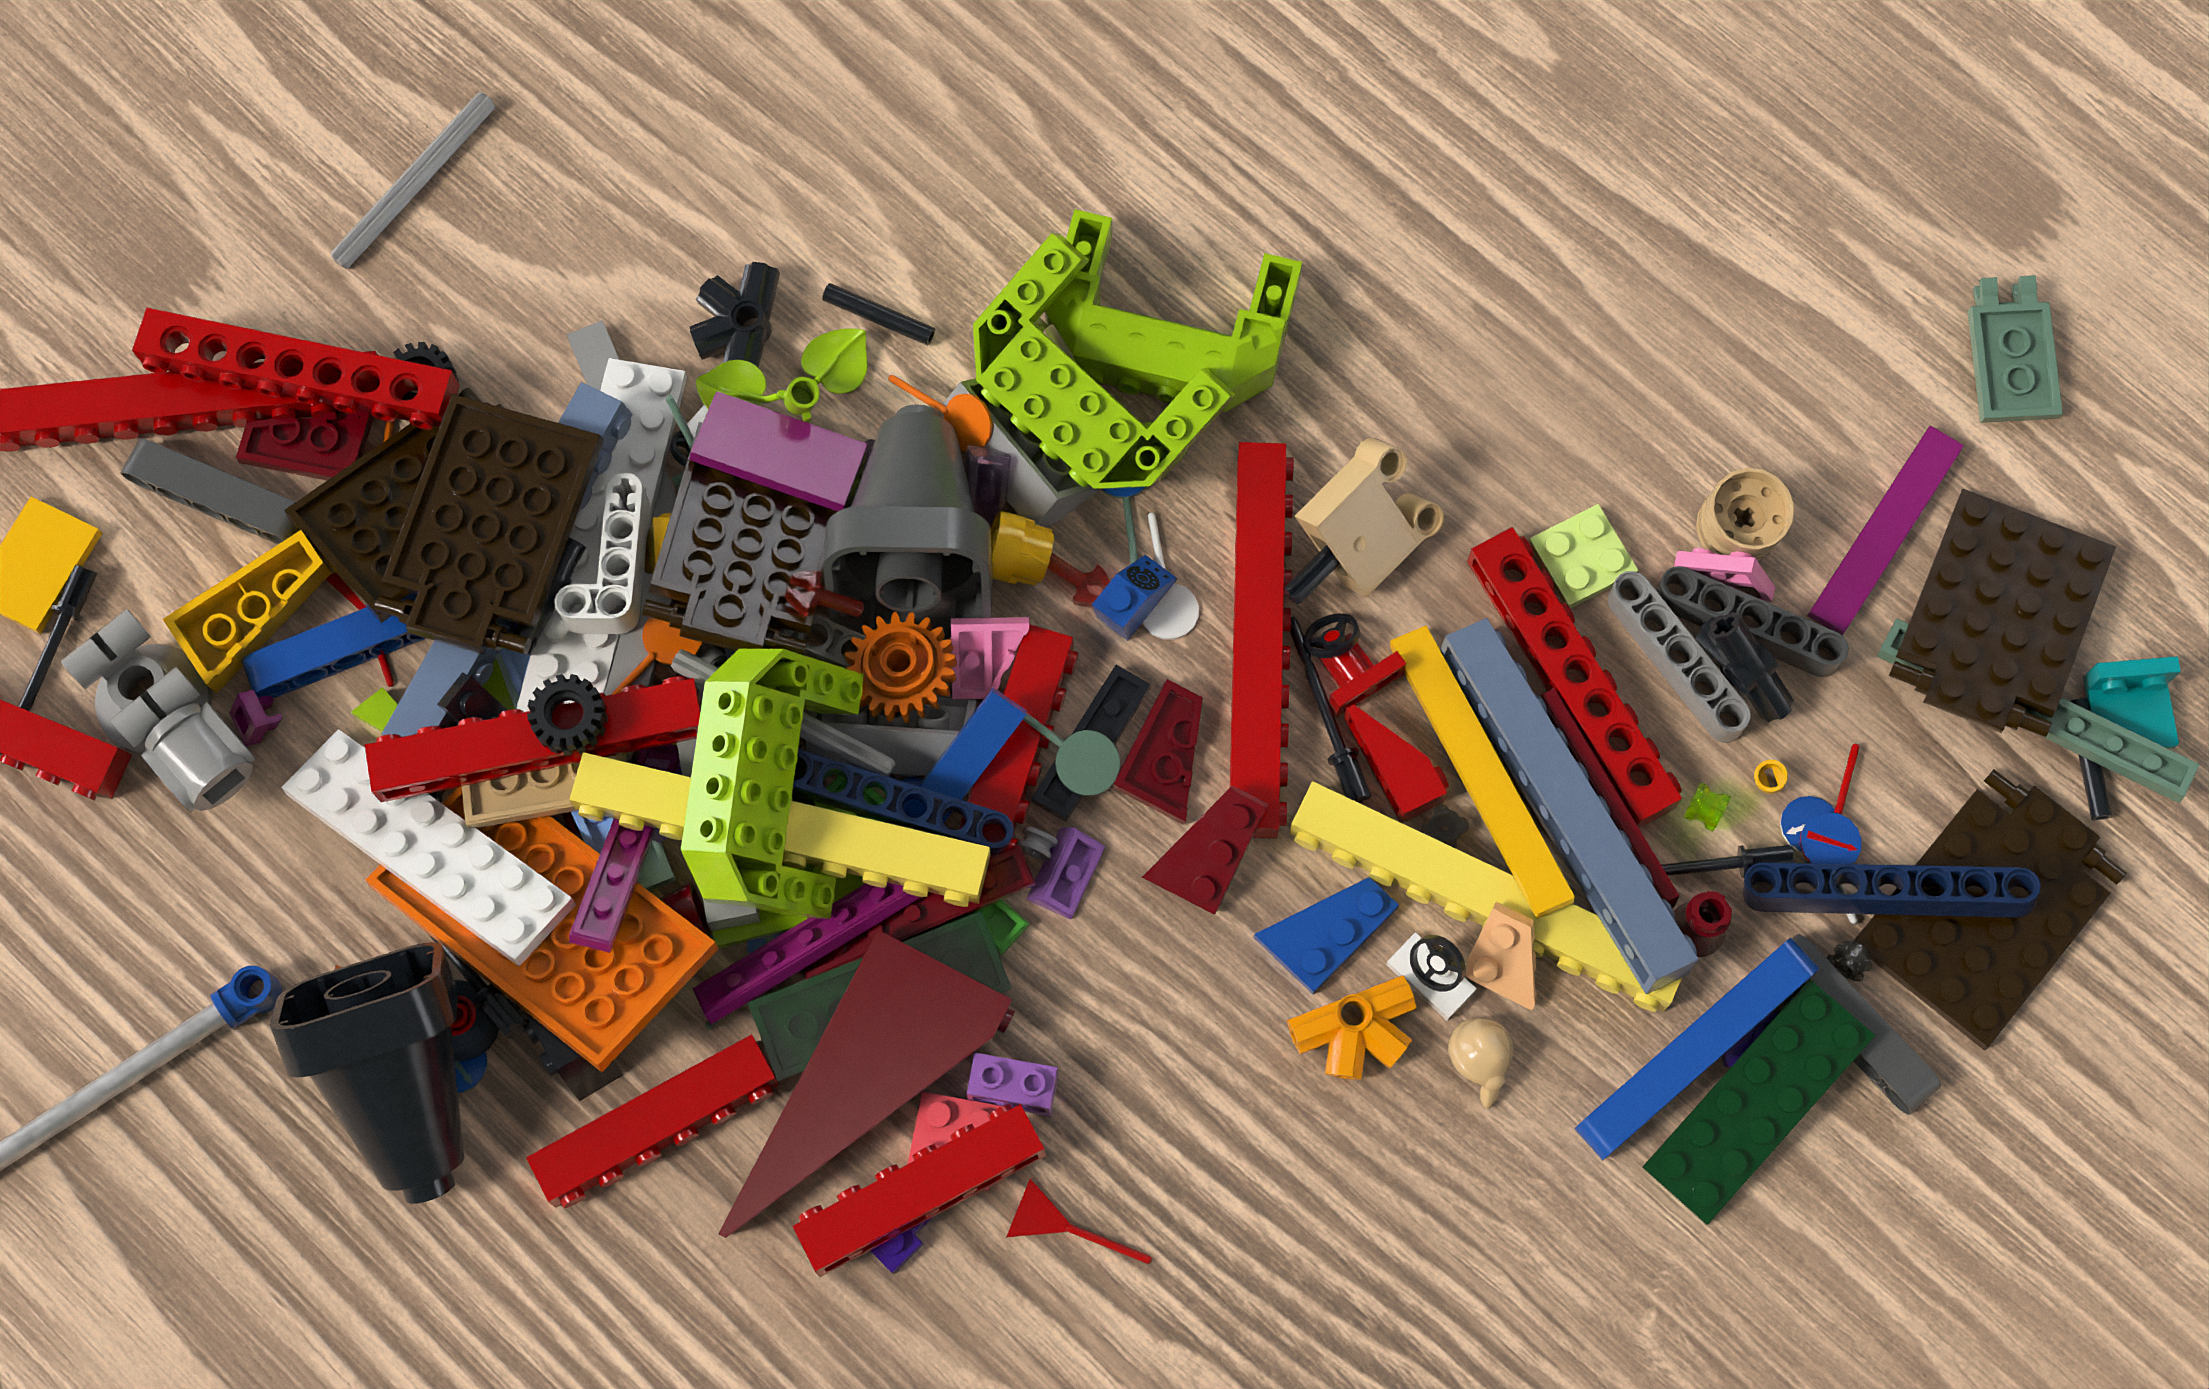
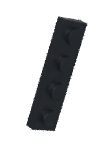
(1108, 715)

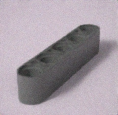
(209, 491)
(1770, 617)
(1887, 1057)

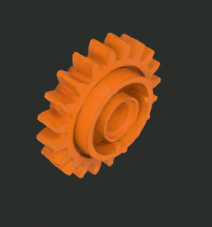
(896, 643)

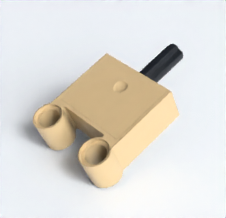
(1359, 524)

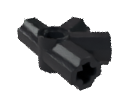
(732, 310)
(1746, 664)

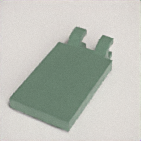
(2013, 354)

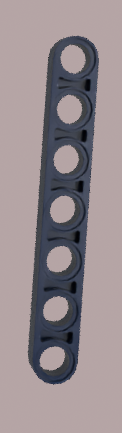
(897, 794)
(1907, 878)

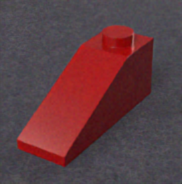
(1399, 768)

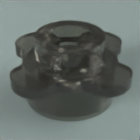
(1444, 816)
(1851, 960)

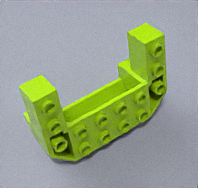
(1163, 355)
(1063, 402)
(747, 777)

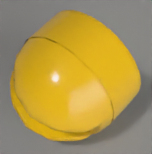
(1779, 772)

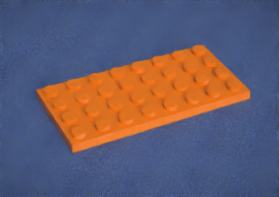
(575, 991)

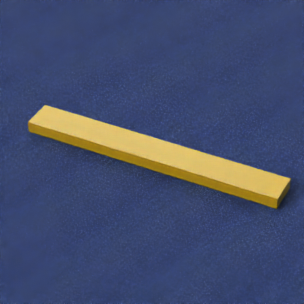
(1483, 773)

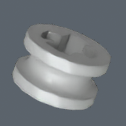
(1037, 843)

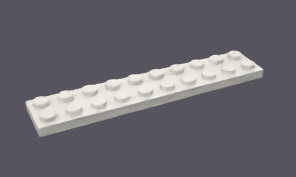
(641, 453)

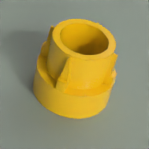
(1019, 549)

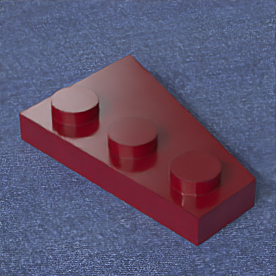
(306, 446)
(1163, 753)
(1211, 851)

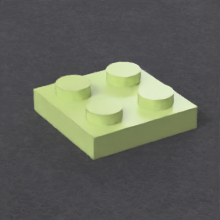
(1582, 556)

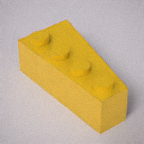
(246, 608)

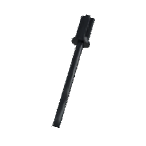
(68, 608)
(1344, 758)
(1744, 860)
(490, 999)

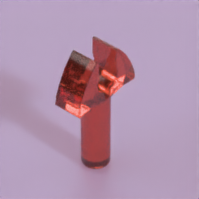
(1079, 579)
(818, 595)

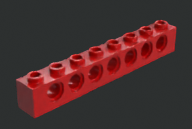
(165, 331)
(1514, 552)

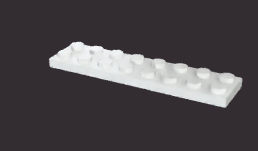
(432, 851)

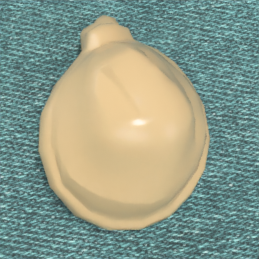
(1482, 1054)

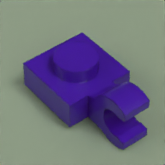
(899, 1249)

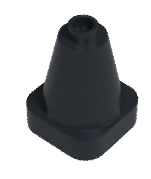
(383, 1062)

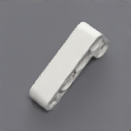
(614, 554)

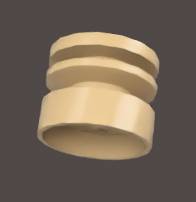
(1758, 500)

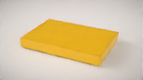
(39, 560)

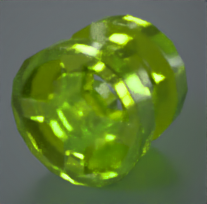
(1707, 806)

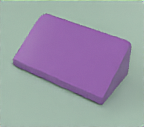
(1068, 872)

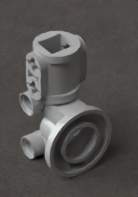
(169, 721)

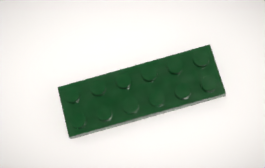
(797, 1016)
(1758, 1101)

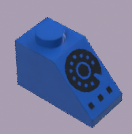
(1132, 595)

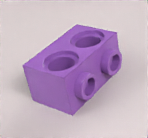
(1013, 1082)

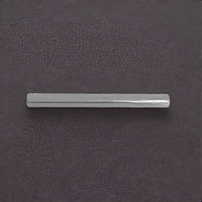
(412, 180)
(811, 728)

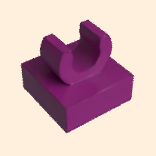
(250, 717)

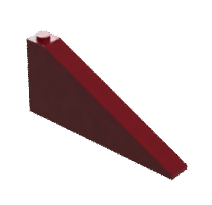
(886, 1042)

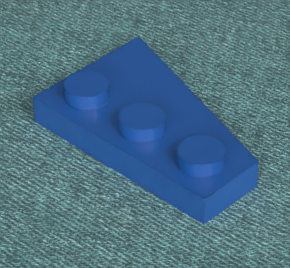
(1327, 933)

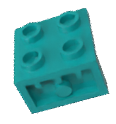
(2136, 696)

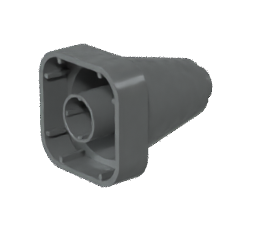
(911, 531)

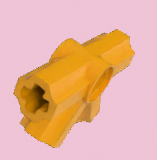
(1349, 1042)

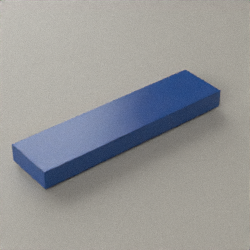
(971, 750)

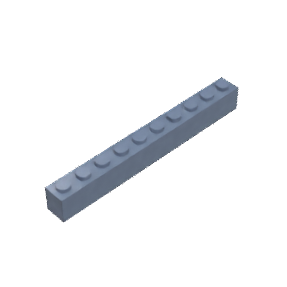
(444, 663)
(1568, 807)

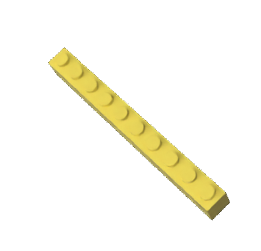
(813, 834)
(1462, 886)

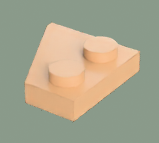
(1505, 956)

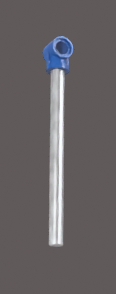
(229, 1006)

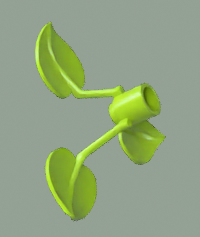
(833, 358)

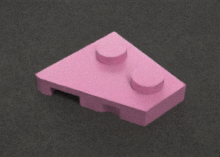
(1731, 569)
(983, 652)

